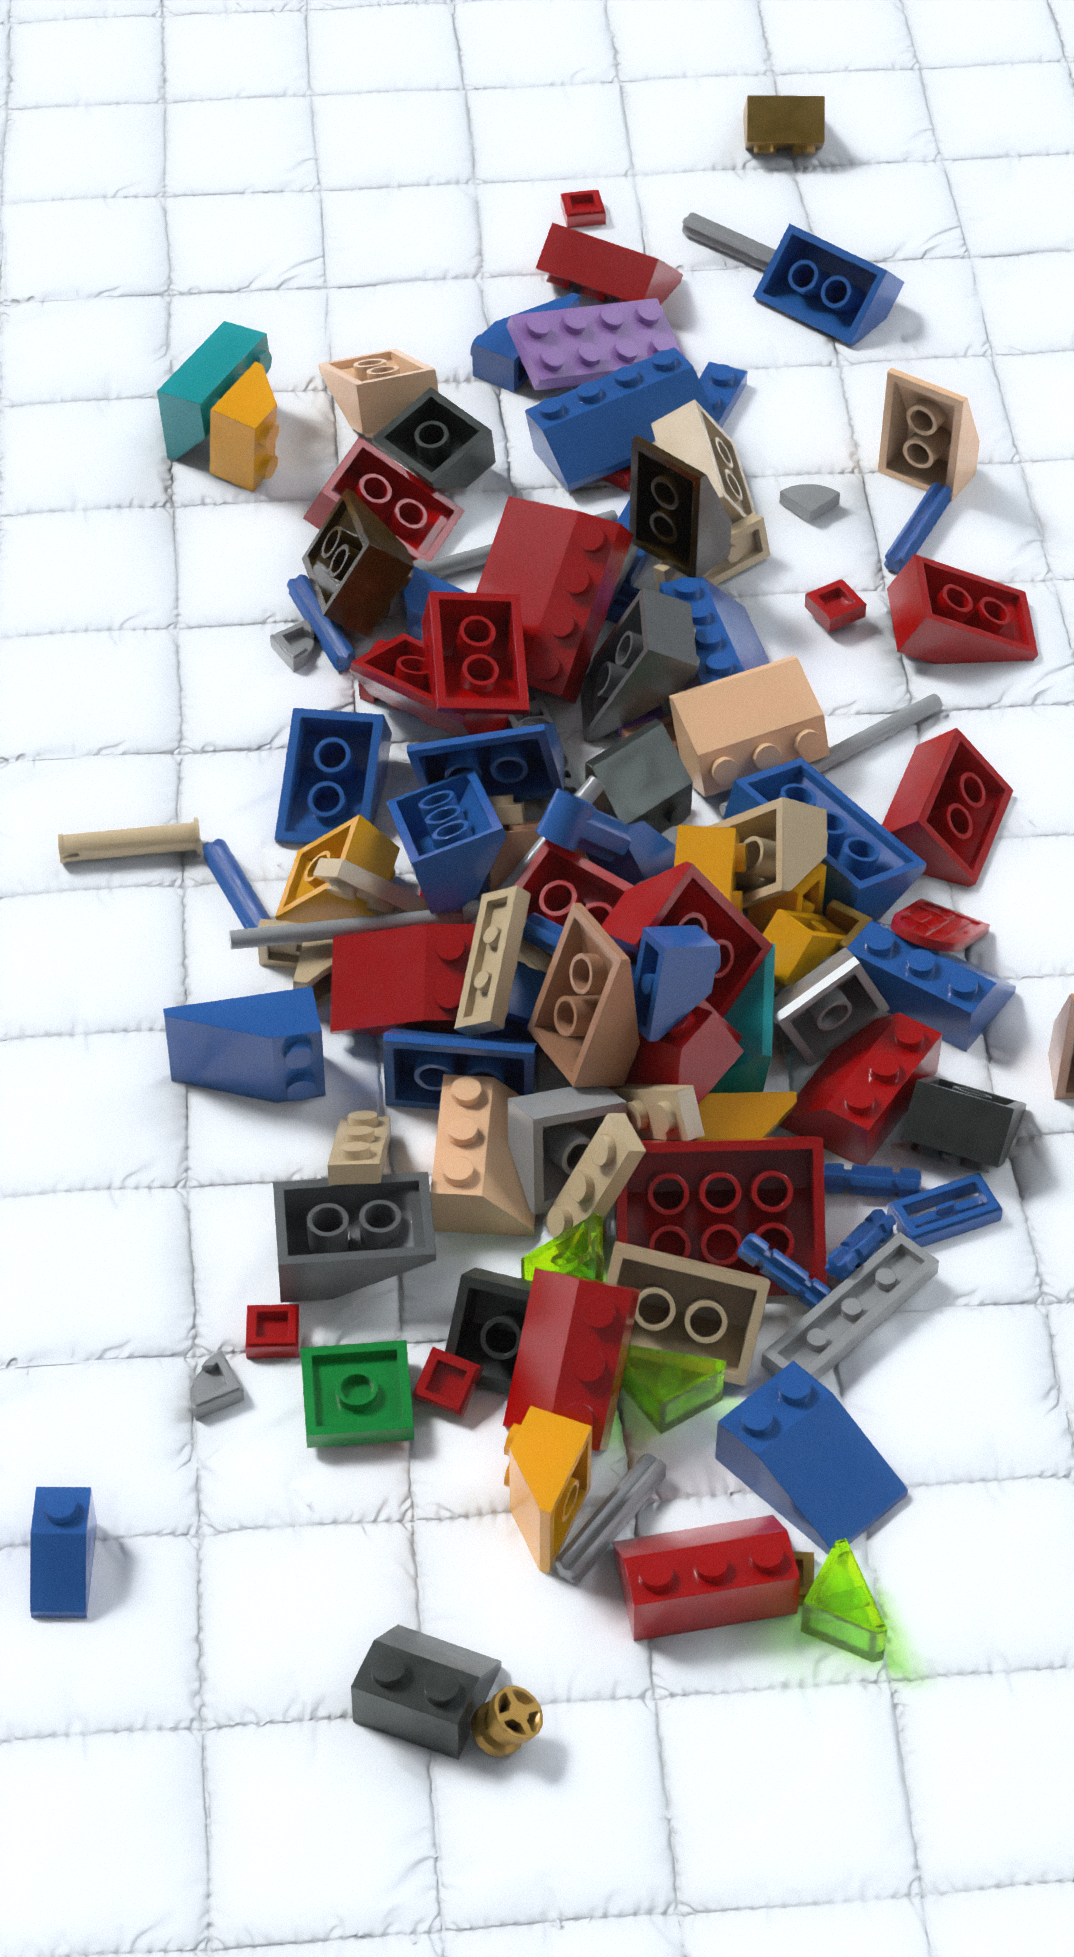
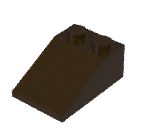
(676, 511)
(356, 566)

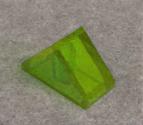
(572, 1252)
(672, 1384)
(842, 1607)

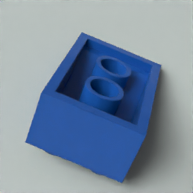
(331, 772)
(249, 1045)
(808, 1458)

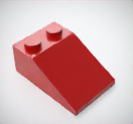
(396, 496)
(958, 616)
(475, 653)
(399, 978)

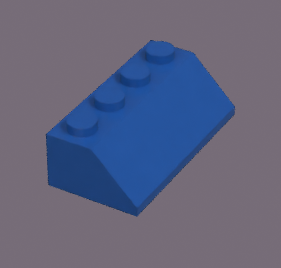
(593, 426)
(724, 630)
(449, 838)
(863, 859)

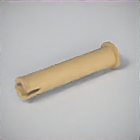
(130, 842)

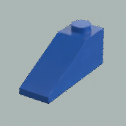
(495, 354)

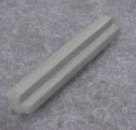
(727, 240)
(610, 1518)

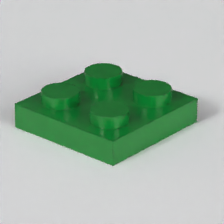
(357, 1394)

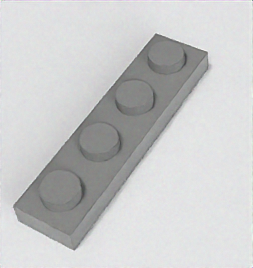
(853, 1308)

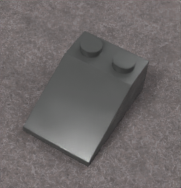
(639, 663)
(350, 1234)

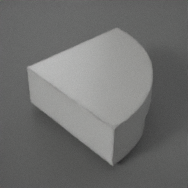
(809, 500)
(294, 644)
(215, 1387)

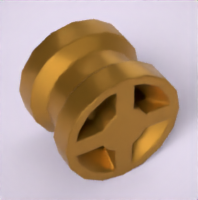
(511, 1707)

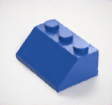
(827, 286)
(507, 761)
(931, 984)
(420, 1058)

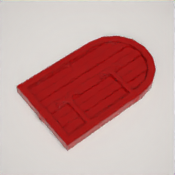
(937, 926)

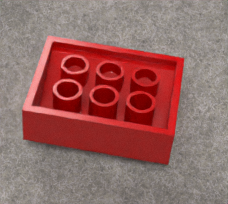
(565, 578)
(712, 1193)

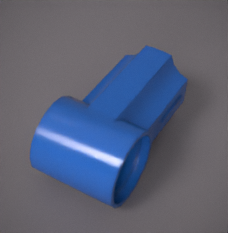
(579, 825)

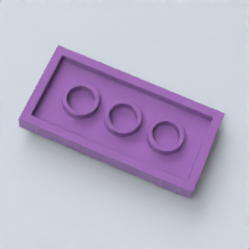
(588, 341)

